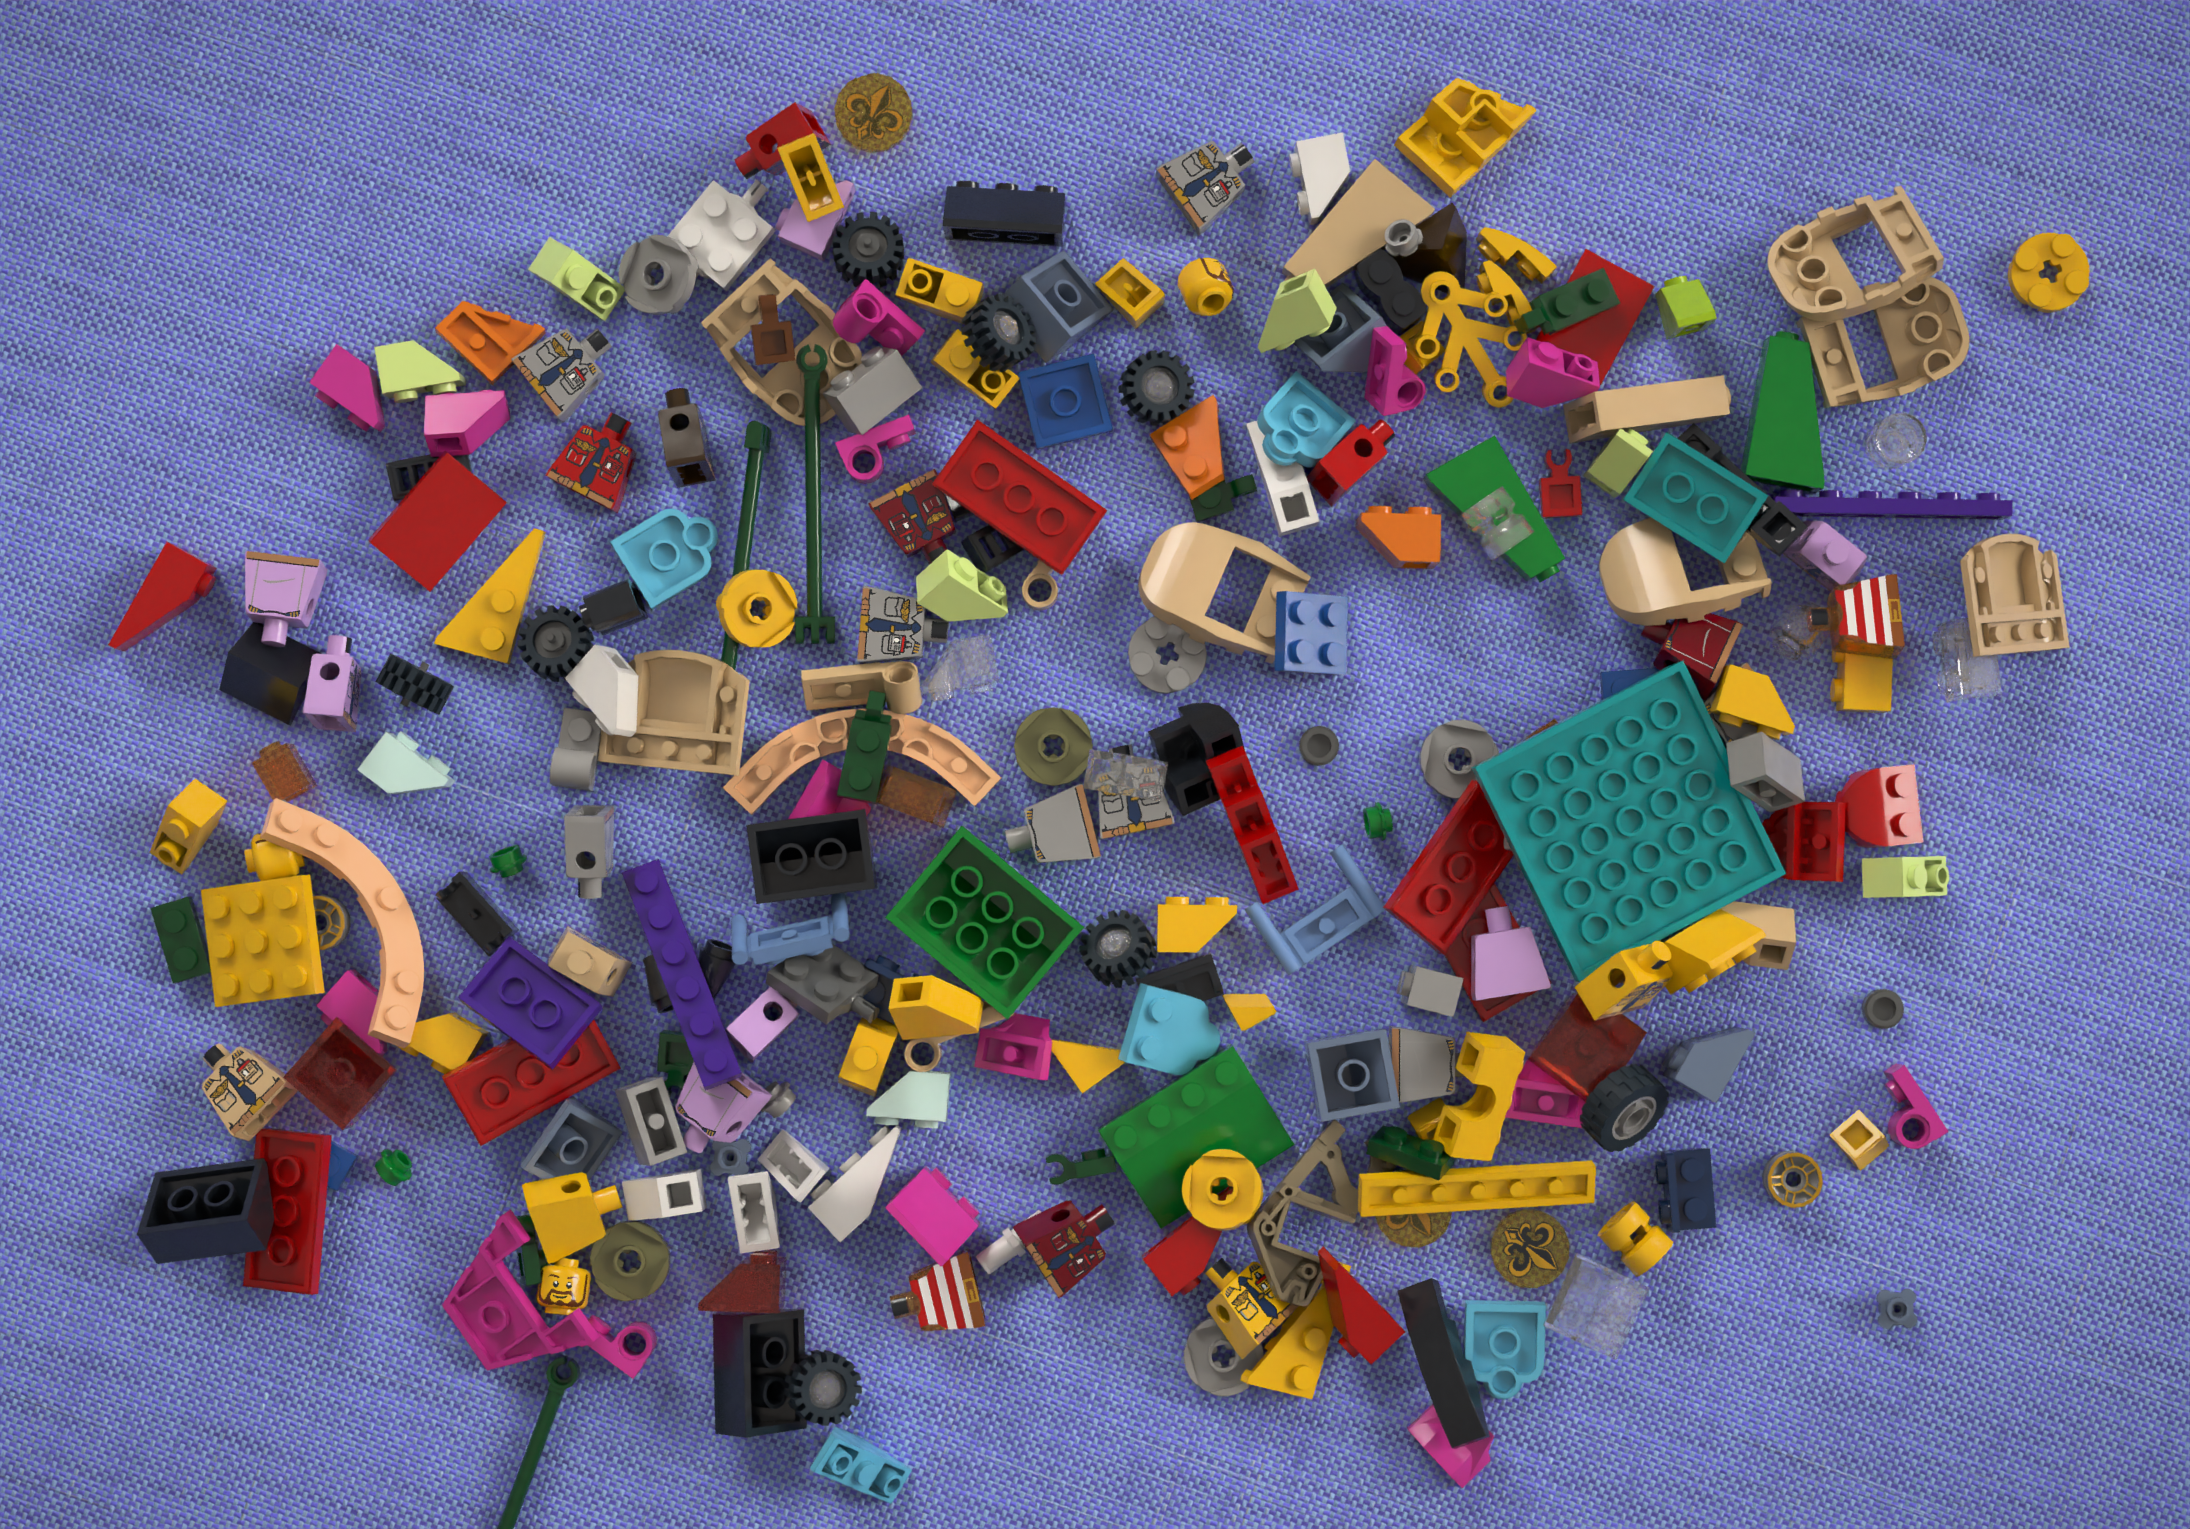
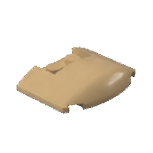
(2013, 597)
(686, 715)

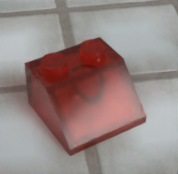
(1585, 1050)
(341, 1074)
(752, 1286)

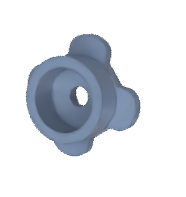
(738, 1165)
(1888, 1300)

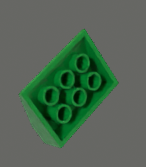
(984, 922)
(1196, 1113)

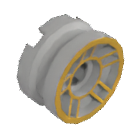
(337, 921)
(1808, 1178)

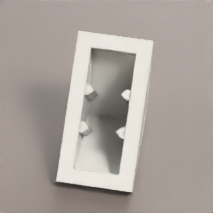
(793, 1165)
(754, 1211)

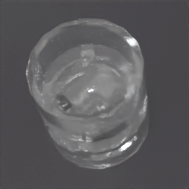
(1895, 441)
(1499, 538)

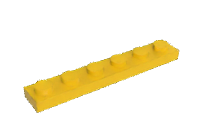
(1477, 1188)

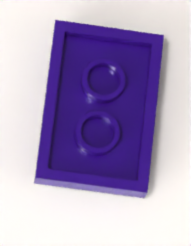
(530, 1002)

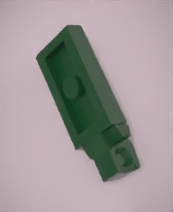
(1569, 304)
(866, 752)

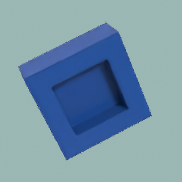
(340, 1165)

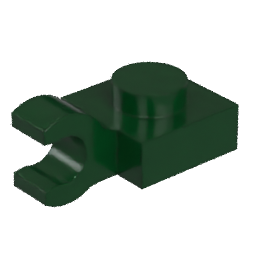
(1218, 498)
(1092, 1163)

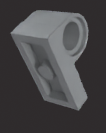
(577, 753)

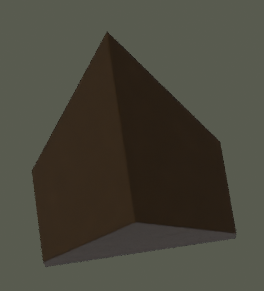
(1440, 250)

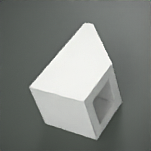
(1322, 172)
(608, 688)
(664, 1195)

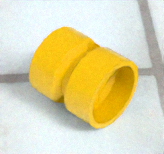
(1645, 1248)

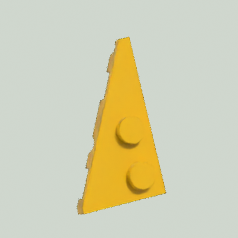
(494, 614)
(1298, 1351)

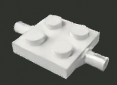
(724, 232)

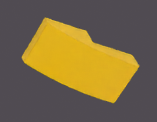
(1503, 246)
(1494, 279)

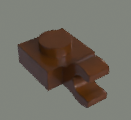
(772, 338)

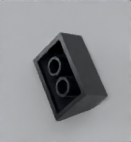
(1004, 214)
(811, 856)
(208, 1211)
(750, 1371)

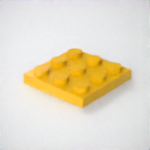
(262, 940)

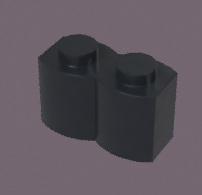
(1383, 284)
(613, 607)

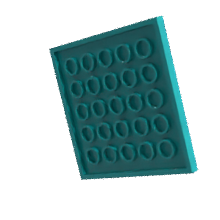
(1628, 820)

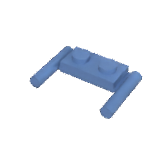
(1326, 923)
(791, 940)

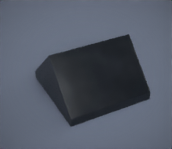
(268, 675)

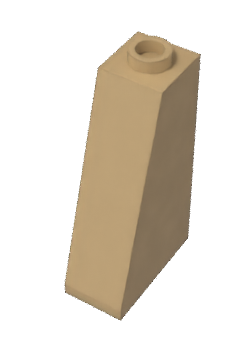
(1357, 225)
(1646, 408)

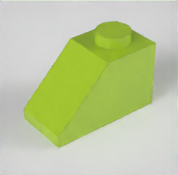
(1684, 307)

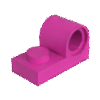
(872, 313)
(1389, 382)
(893, 434)
(1904, 1088)
(616, 1348)

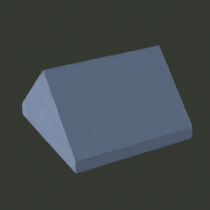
(572, 1143)

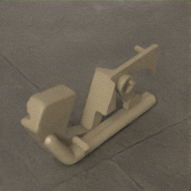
(1290, 1271)

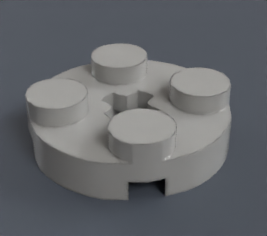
(678, 279)
(1146, 662)
(1445, 740)
(1211, 1374)

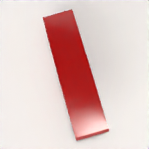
(1252, 824)

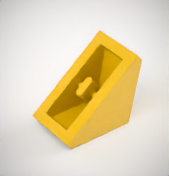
(810, 177)
(1131, 292)
(1086, 1062)

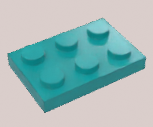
(1695, 497)

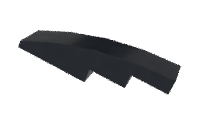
(1442, 1364)

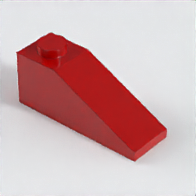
(169, 589)
(1183, 1254)
(1355, 1313)

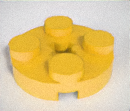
(2058, 251)
(735, 607)
(1207, 1172)

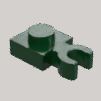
(674, 1058)
(529, 1257)

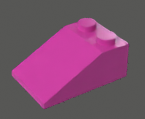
(934, 1214)

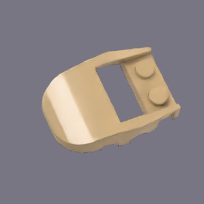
(1817, 280)
(1921, 335)
(784, 384)
(1186, 571)
(1649, 584)

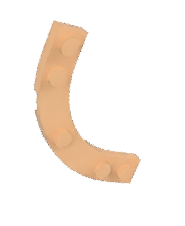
(830, 735)
(382, 902)

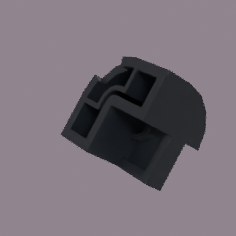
(1186, 745)

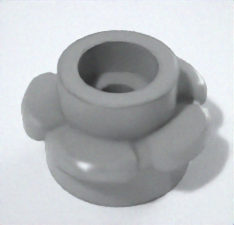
(1402, 238)
(780, 1100)

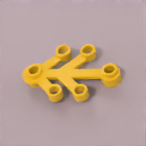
(1464, 333)

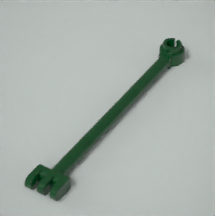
(758, 442)
(813, 502)
(538, 1439)

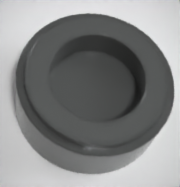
(1318, 746)
(1882, 1008)

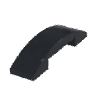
(1774, 523)

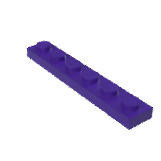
(1906, 505)
(682, 975)

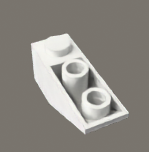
(1285, 488)
(852, 1197)

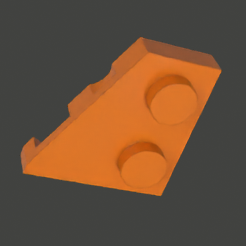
(487, 338)
(1193, 447)

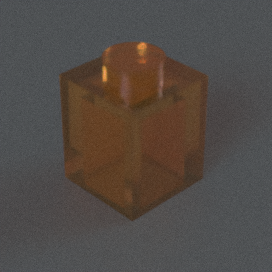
(283, 771)

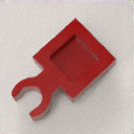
(1560, 493)

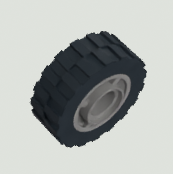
(1624, 1107)

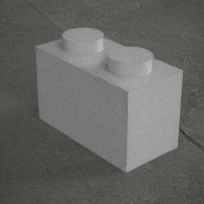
(871, 389)
(1765, 771)
(1429, 990)
(651, 1121)

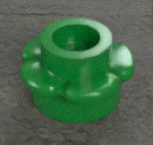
(1377, 821)
(507, 861)
(394, 1167)

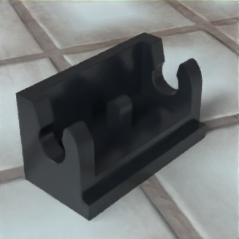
(476, 912)
(1193, 978)

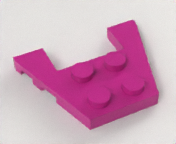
(498, 1314)

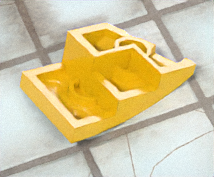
(1461, 133)

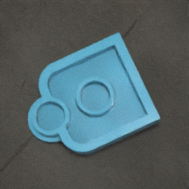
(1301, 424)
(667, 554)
(1168, 1031)
(1505, 1343)

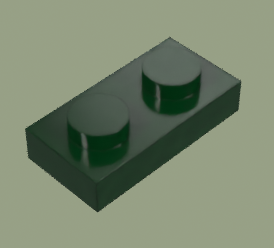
(181, 939)
(1410, 1152)

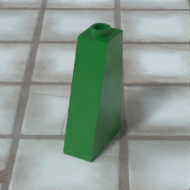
(1783, 421)
(1479, 473)

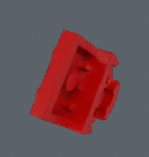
(1882, 807)
(1809, 840)

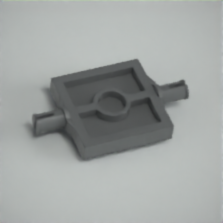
(826, 984)

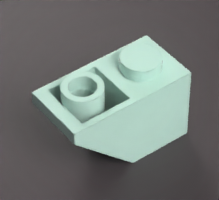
(401, 769)
(916, 1097)

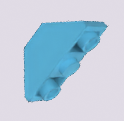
(860, 1465)

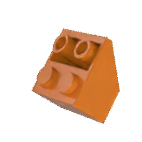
(1403, 539)

